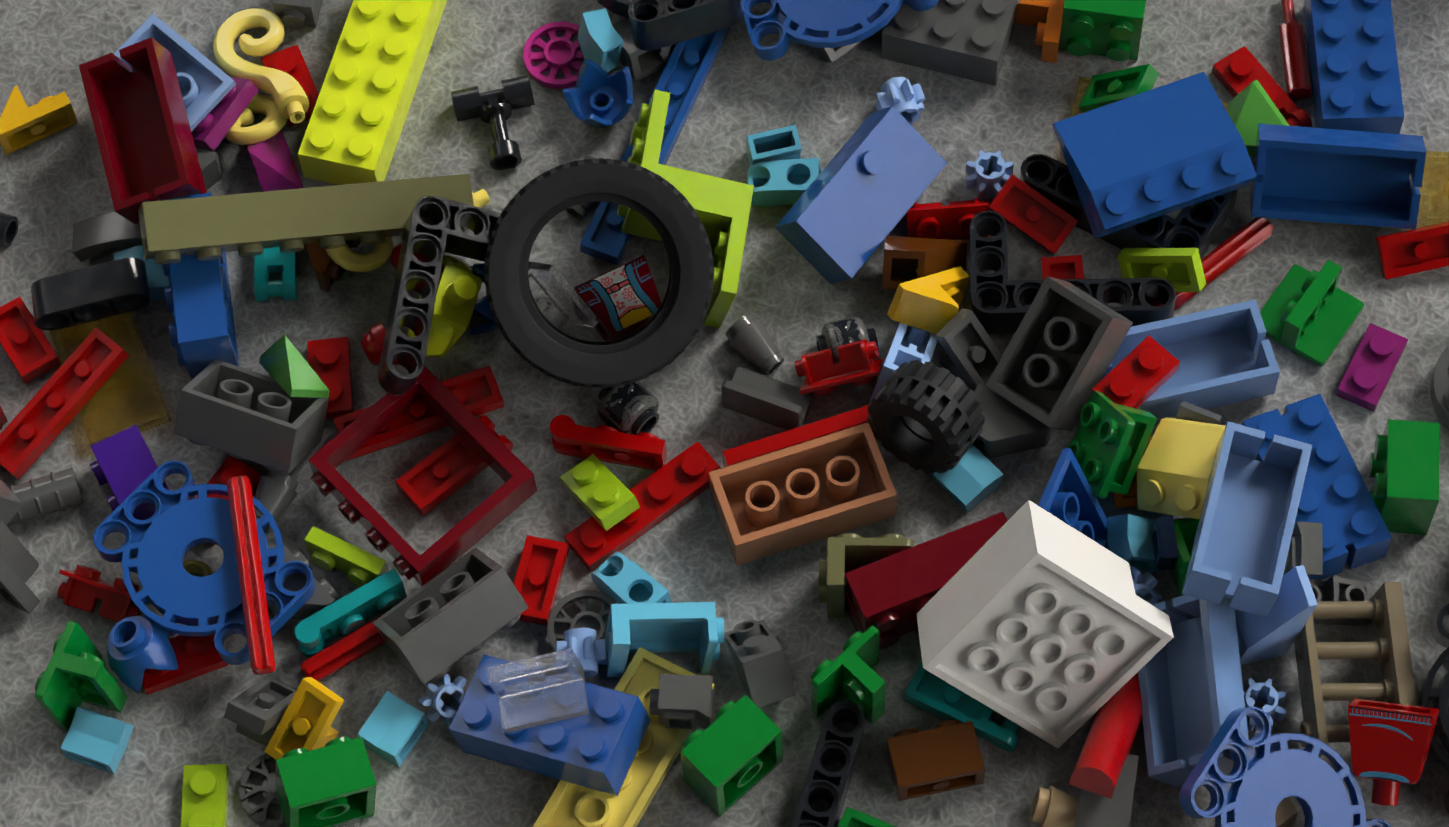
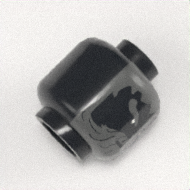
(842, 333)
(628, 408)

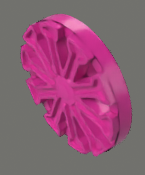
(556, 54)

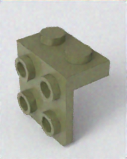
(849, 553)

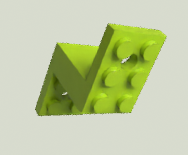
(718, 202)

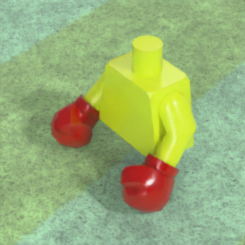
(452, 309)

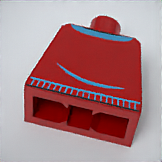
(1389, 744)

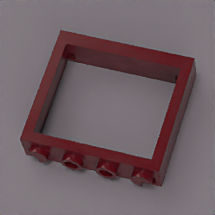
(518, 487)

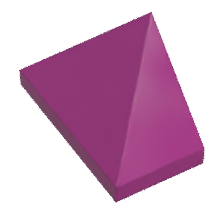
(274, 164)

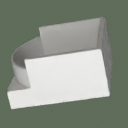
(1041, 626)

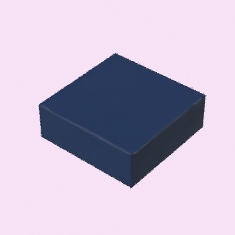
(1164, 543)

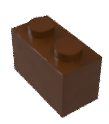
(935, 759)

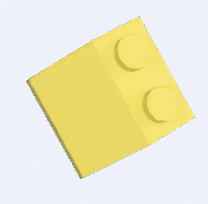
(1177, 467)

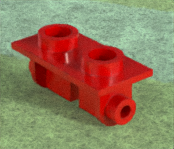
(943, 222)
(855, 366)
(86, 587)

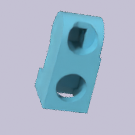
(781, 180)
(628, 582)

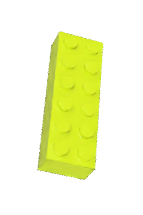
(369, 90)

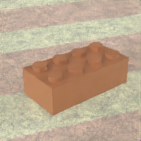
(803, 494)

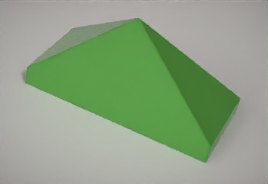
(1249, 109)
(292, 371)

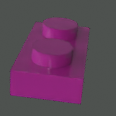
(219, 121)
(1372, 367)

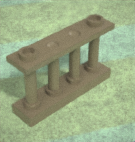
(1389, 649)

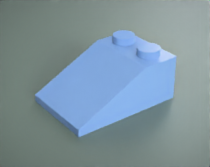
(199, 79)

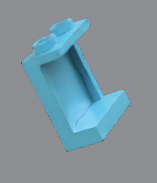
(662, 629)

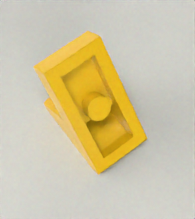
(26, 125)
(929, 300)
(306, 720)

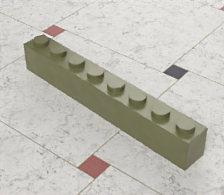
(289, 218)

